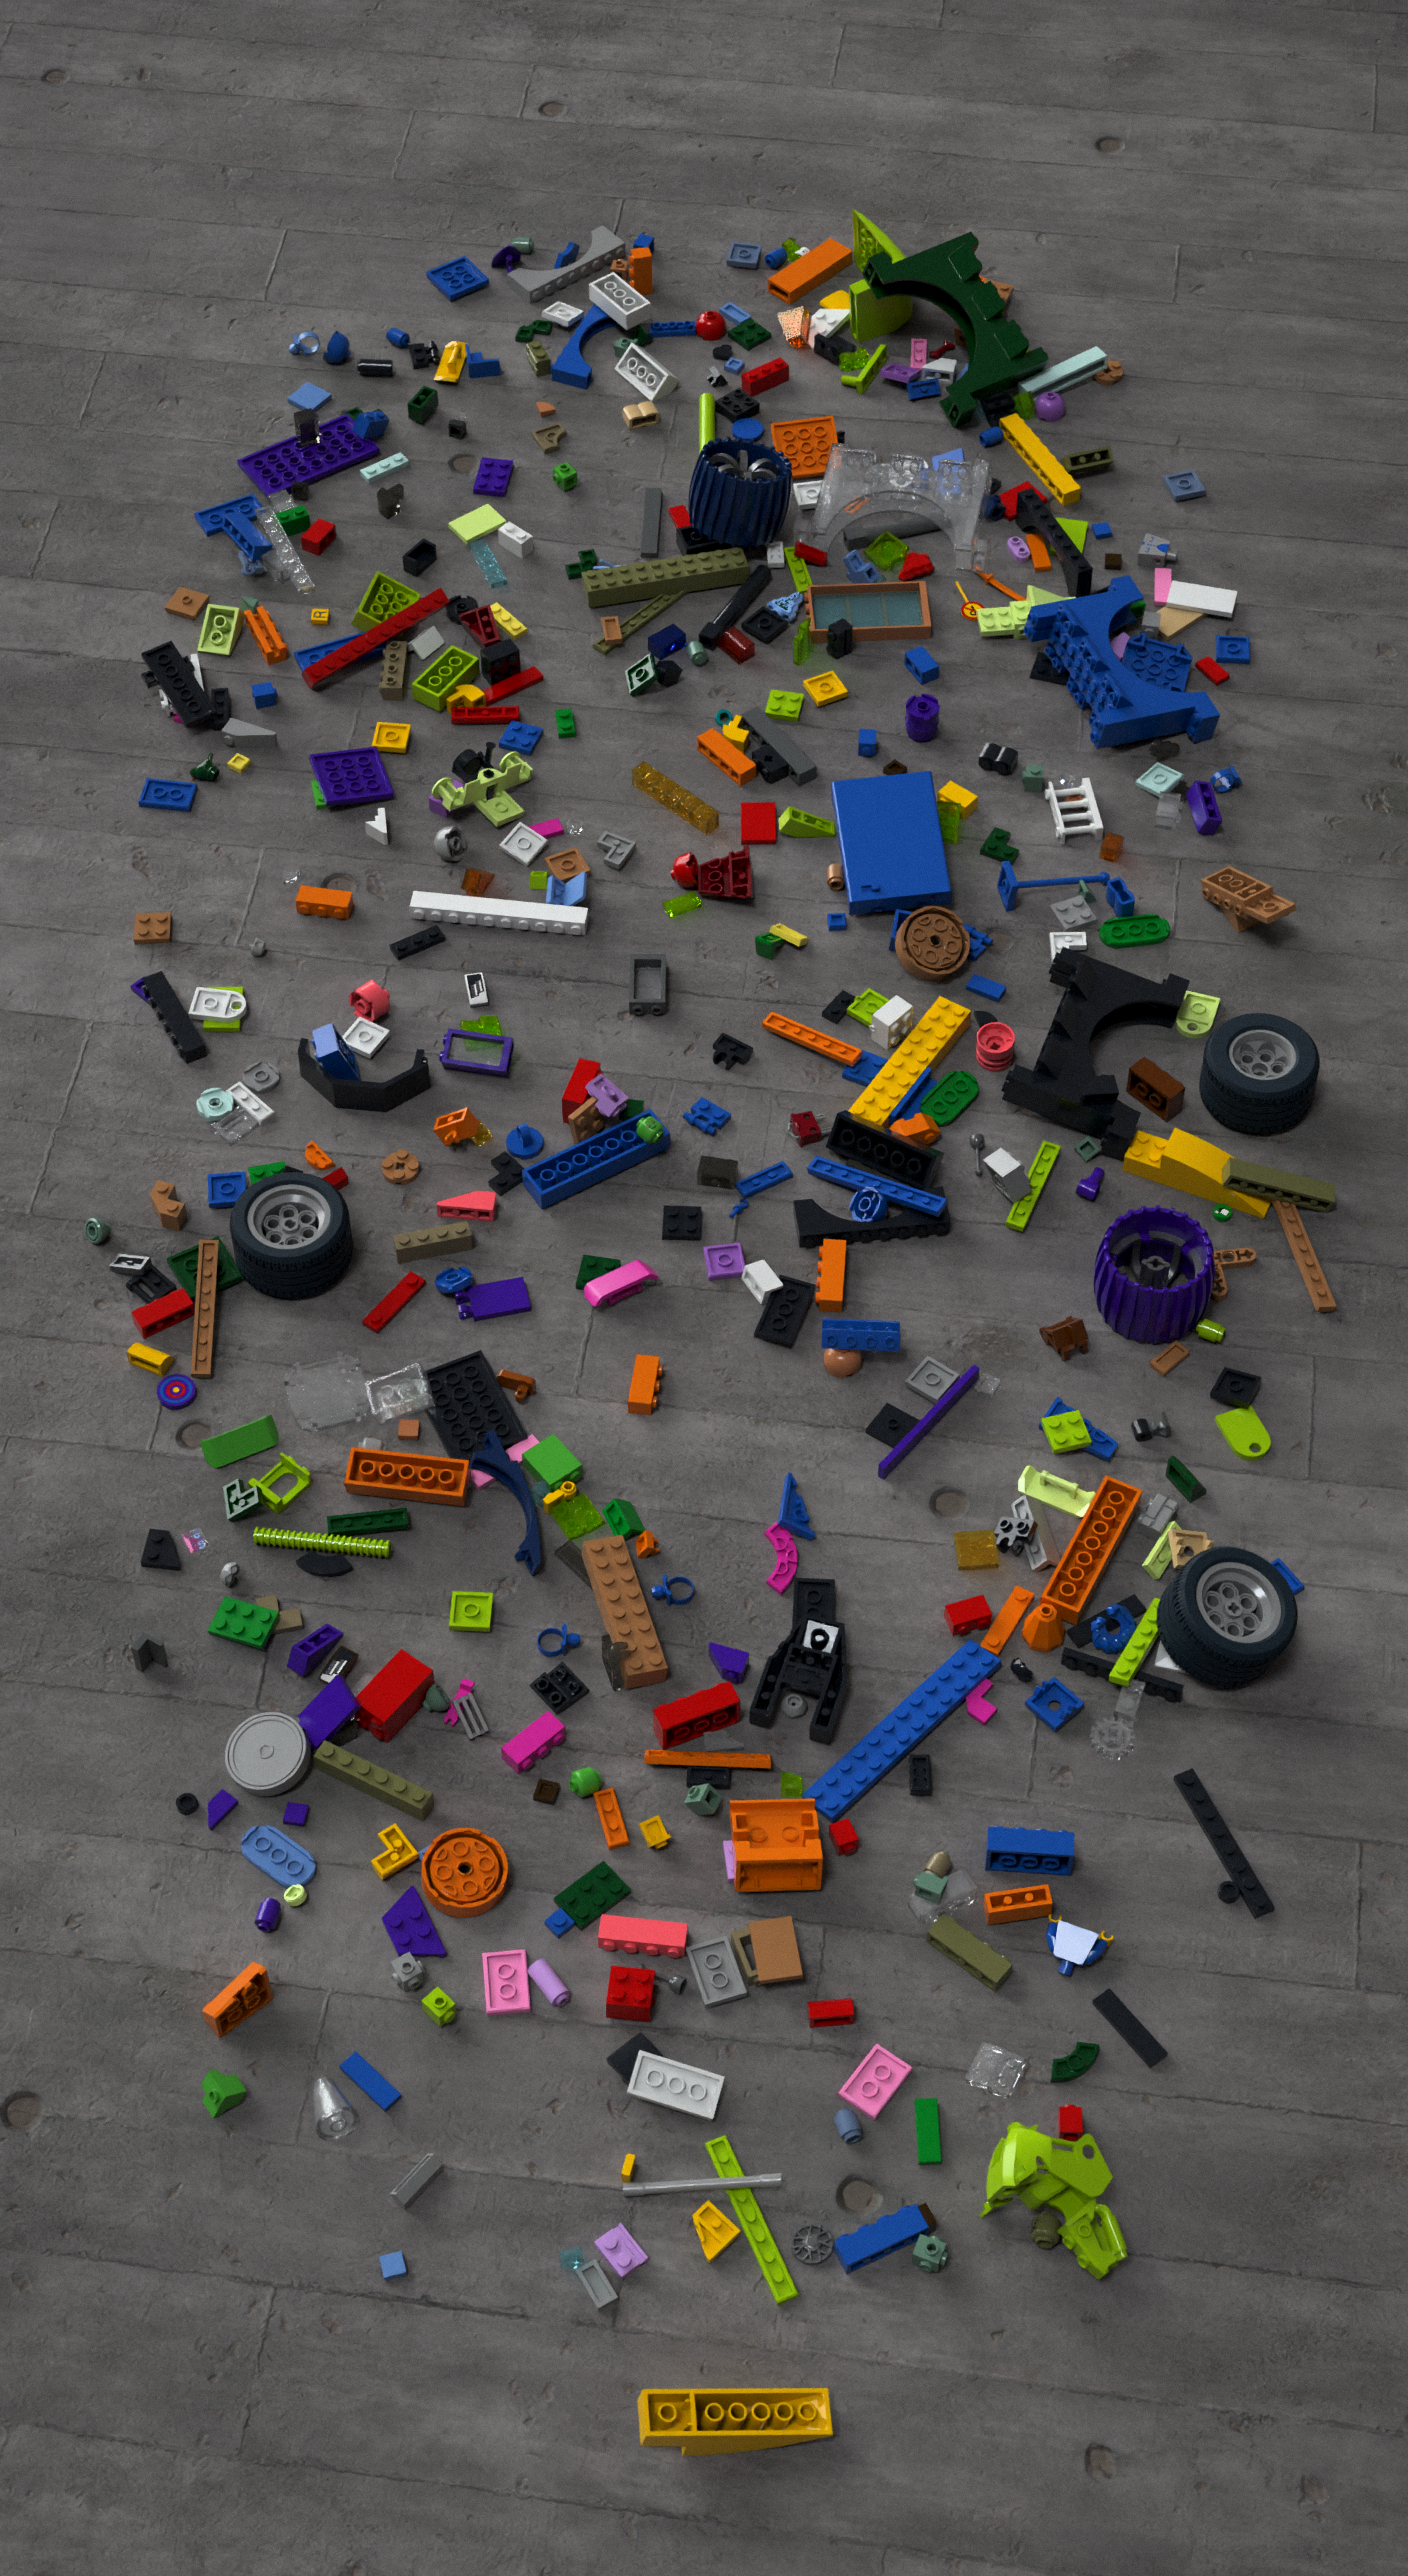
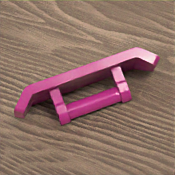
(618, 1283)

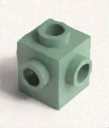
(929, 2253)

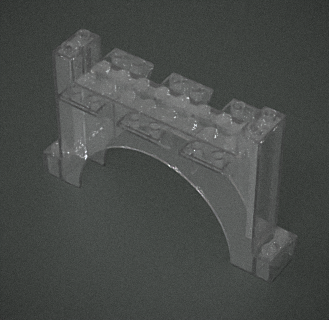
(946, 496)

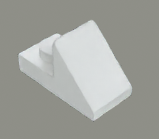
(377, 829)

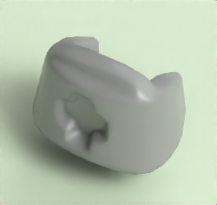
(258, 947)

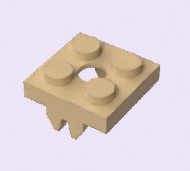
(1180, 1539)

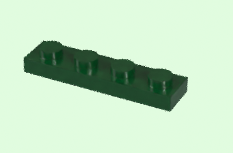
(368, 1522)

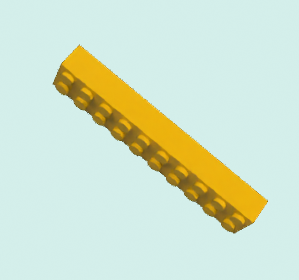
(921, 1049)

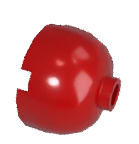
(710, 326)
(685, 870)

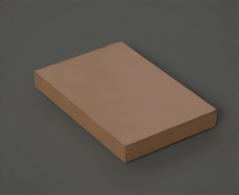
(775, 1950)

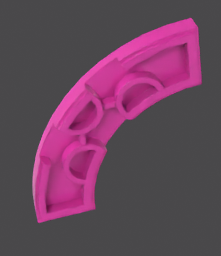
(786, 1558)

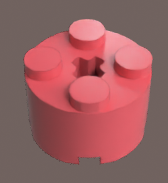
(370, 1001)

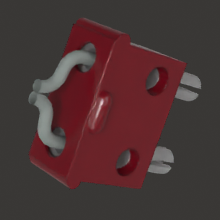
(806, 1128)

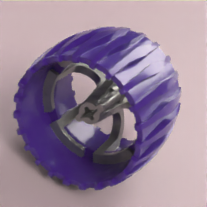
(1165, 1245)

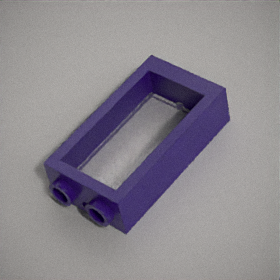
(477, 1052)

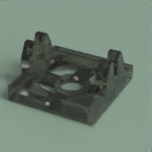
(611, 1656)

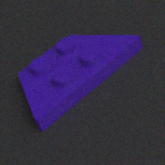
(412, 1928)

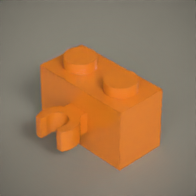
(456, 1126)

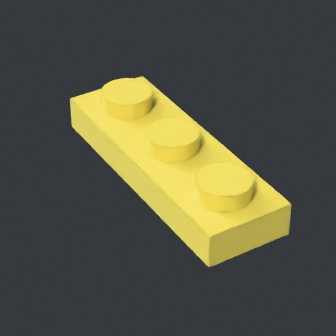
(507, 622)

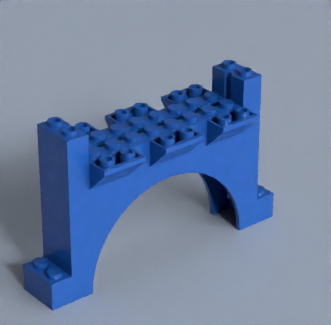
(1122, 703)

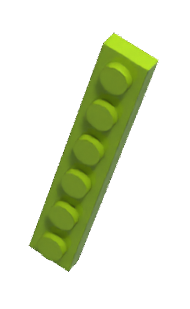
(1038, 1176)
(1137, 1648)

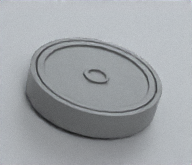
(267, 1754)

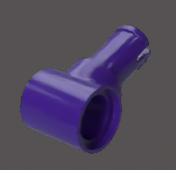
(1090, 1187)

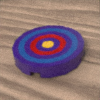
(176, 1391)

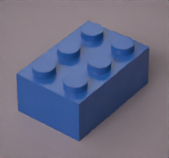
(334, 1053)

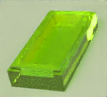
(682, 904)

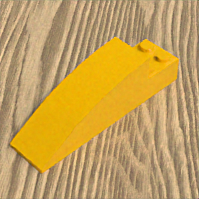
(1191, 1167)
(732, 2418)

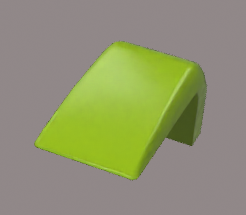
(868, 315)

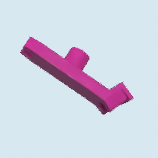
(466, 1687)

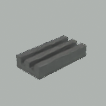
(130, 1264)

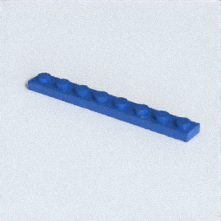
(892, 1190)

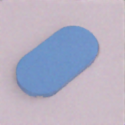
(278, 1856)

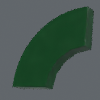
(1075, 2064)

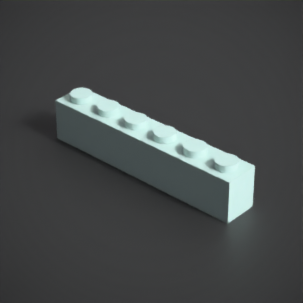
(1065, 373)

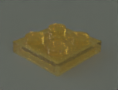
(976, 1550)

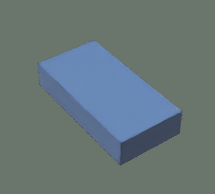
(734, 313)

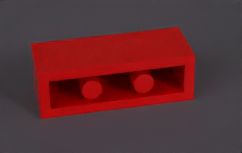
(765, 377)
(163, 1313)

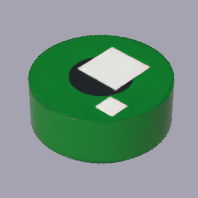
(1222, 1213)

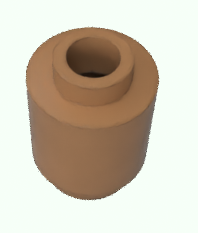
(835, 877)

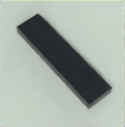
(1082, 1634)
(1129, 2028)

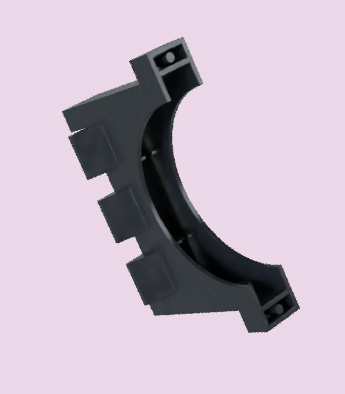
(1093, 1001)

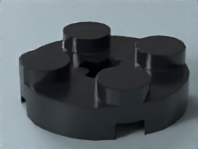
(456, 603)

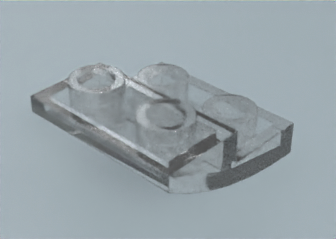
(995, 2070)

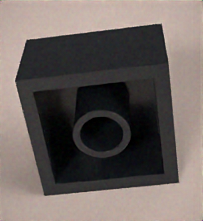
(500, 661)

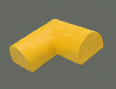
(398, 1853)

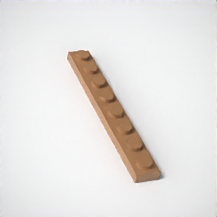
(1305, 1256)
(204, 1309)

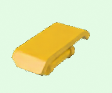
(451, 362)

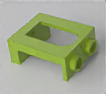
(286, 1466)

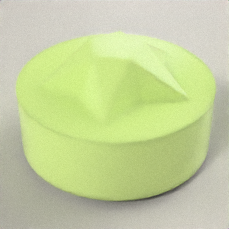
(295, 1895)

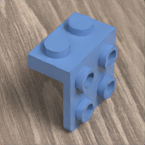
(566, 894)

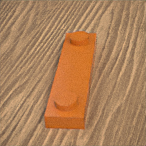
(1007, 1620)

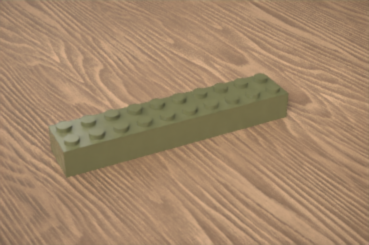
(665, 577)

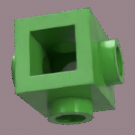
(565, 476)

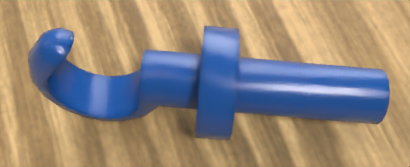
(738, 1208)

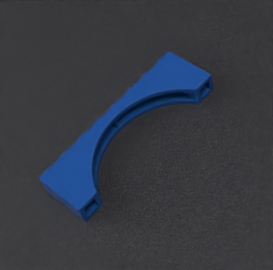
(570, 365)

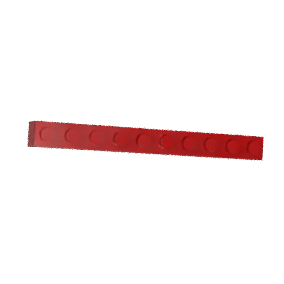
(375, 638)

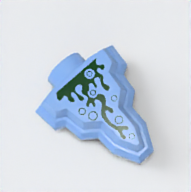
(786, 606)

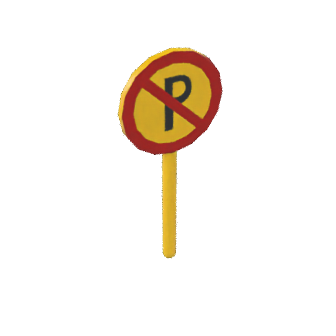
(969, 609)

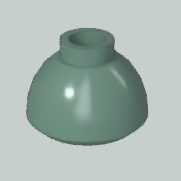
(96, 1230)
(436, 1699)

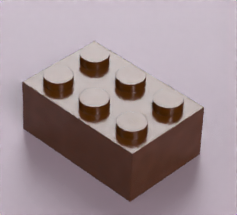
(1155, 1089)

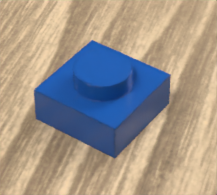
(559, 1923)

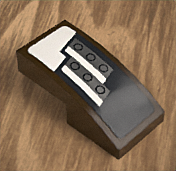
(339, 1664)

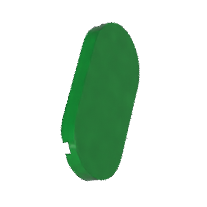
(1134, 931)
(950, 1097)

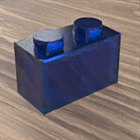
(666, 642)

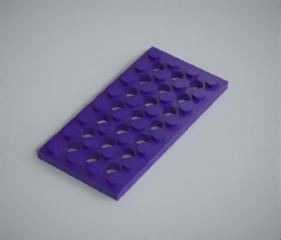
(365, 449)

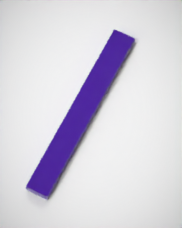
(928, 1422)

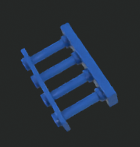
(860, 1334)

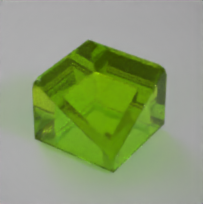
(790, 1785)

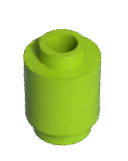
(1210, 1330)

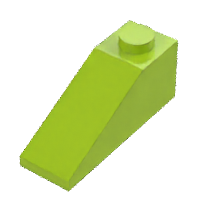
(803, 824)

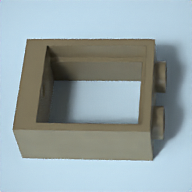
(738, 1940)

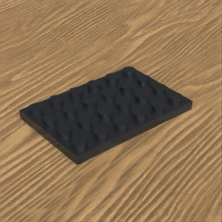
(469, 1405)

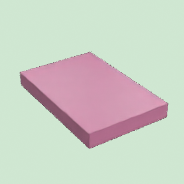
(506, 1982)
(875, 2082)

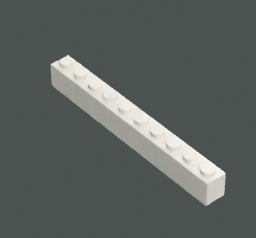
(499, 913)

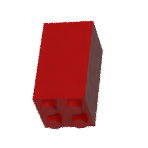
(393, 1696)

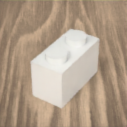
(515, 540)

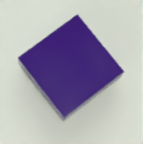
(295, 1814)

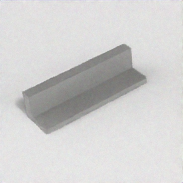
(1041, 1548)

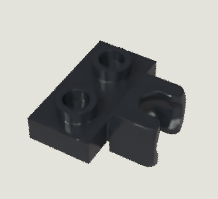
(729, 1050)
(1012, 1531)

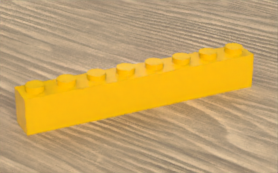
(1040, 459)

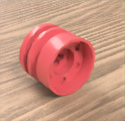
(995, 1046)

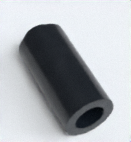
(375, 367)

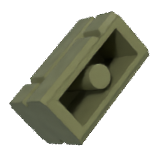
(538, 358)

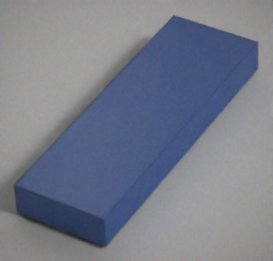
(763, 1180)
(370, 2081)

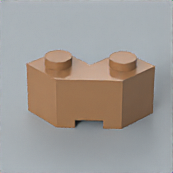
(169, 1211)

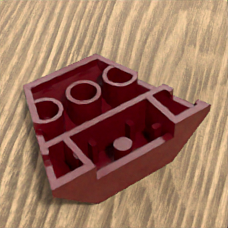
(728, 876)

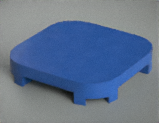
(1157, 662)

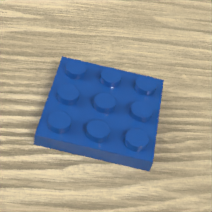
(457, 278)

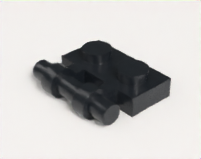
(419, 354)

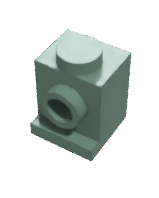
(622, 345)
(930, 1887)

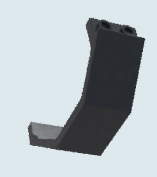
(365, 1094)

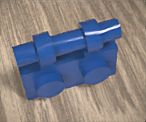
(977, 947)
(710, 1113)

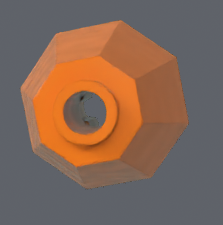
(1043, 1629)

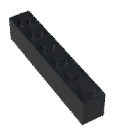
(174, 1017)

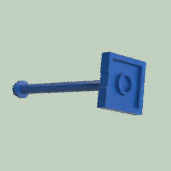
(1008, 885)

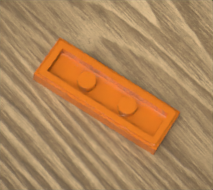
(1038, 552)
(611, 1819)

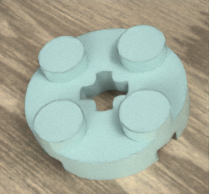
(214, 1113)

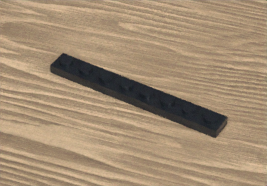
(1223, 1843)

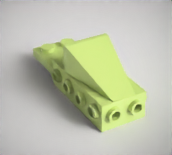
(1013, 618)

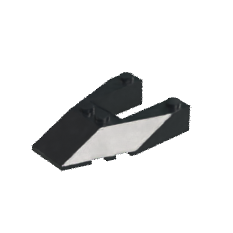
(811, 1662)

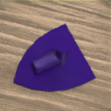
(506, 257)

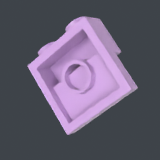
(610, 1097)

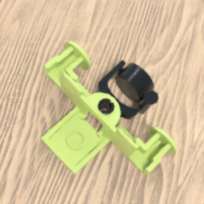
(498, 809)

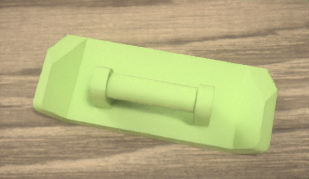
(1055, 1492)

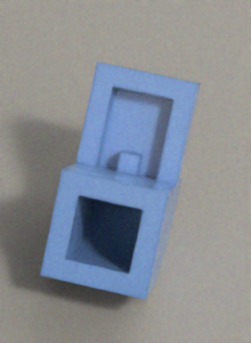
(858, 570)

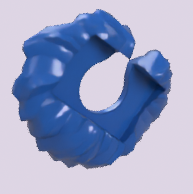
(1107, 1641)

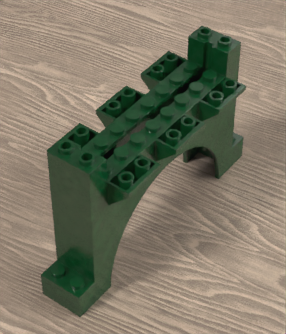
(951, 281)

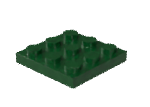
(185, 1268)

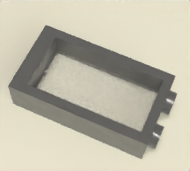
(647, 984)

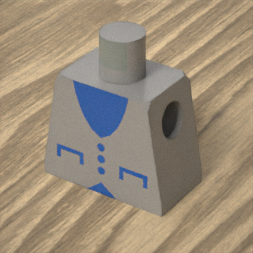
(1155, 552)

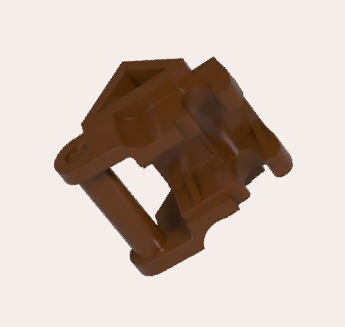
(1066, 1336)

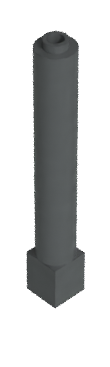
(858, 538)

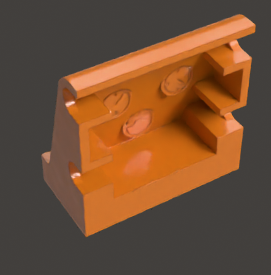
(775, 1845)

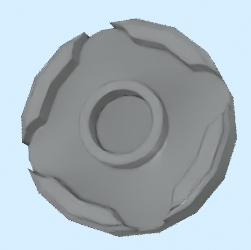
(261, 1077)

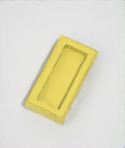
(789, 935)

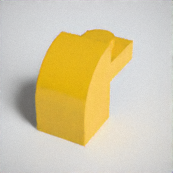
(466, 696)
(736, 735)

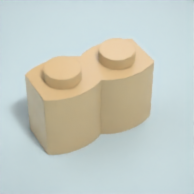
(640, 415)

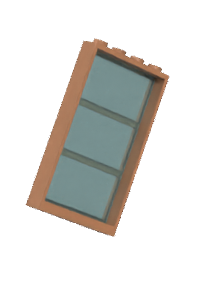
(872, 609)

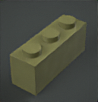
(1087, 460)

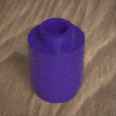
(267, 1915)

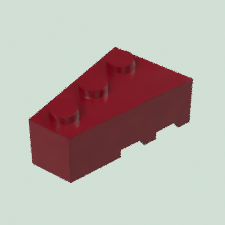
(481, 626)

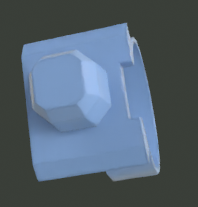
(297, 345)

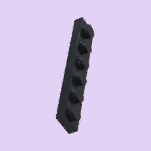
(1102, 1668)

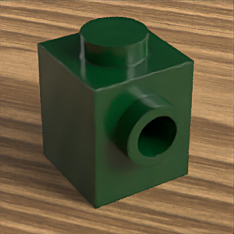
(633, 1108)

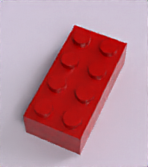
(695, 1714)

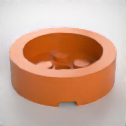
(460, 1893)

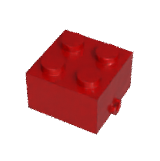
(630, 1993)

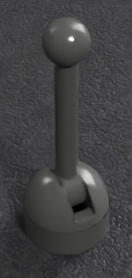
(977, 1142)
(676, 1983)

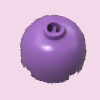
(1049, 406)

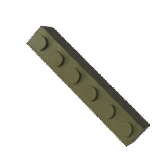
(1278, 1185)
(373, 1780)

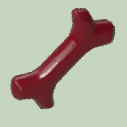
(947, 346)

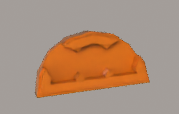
(317, 1158)

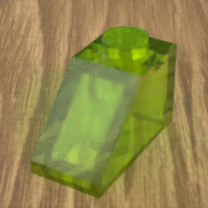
(1024, 403)

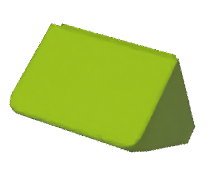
(538, 880)

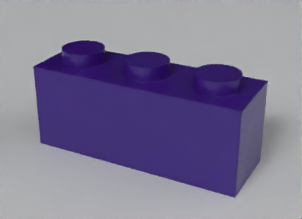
(1204, 807)

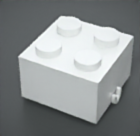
(891, 1022)

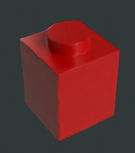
(843, 1837)
(1070, 2123)

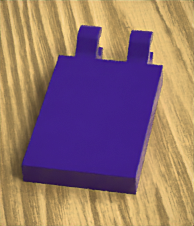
(493, 1299)
(328, 1712)

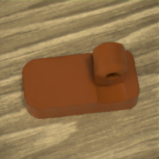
(520, 1383)

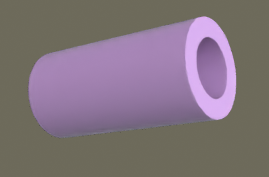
(549, 1982)

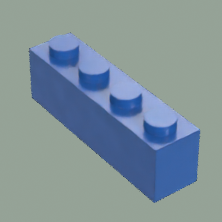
(246, 535)
(880, 2238)

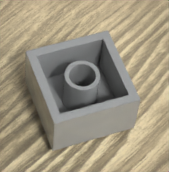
(1008, 1174)

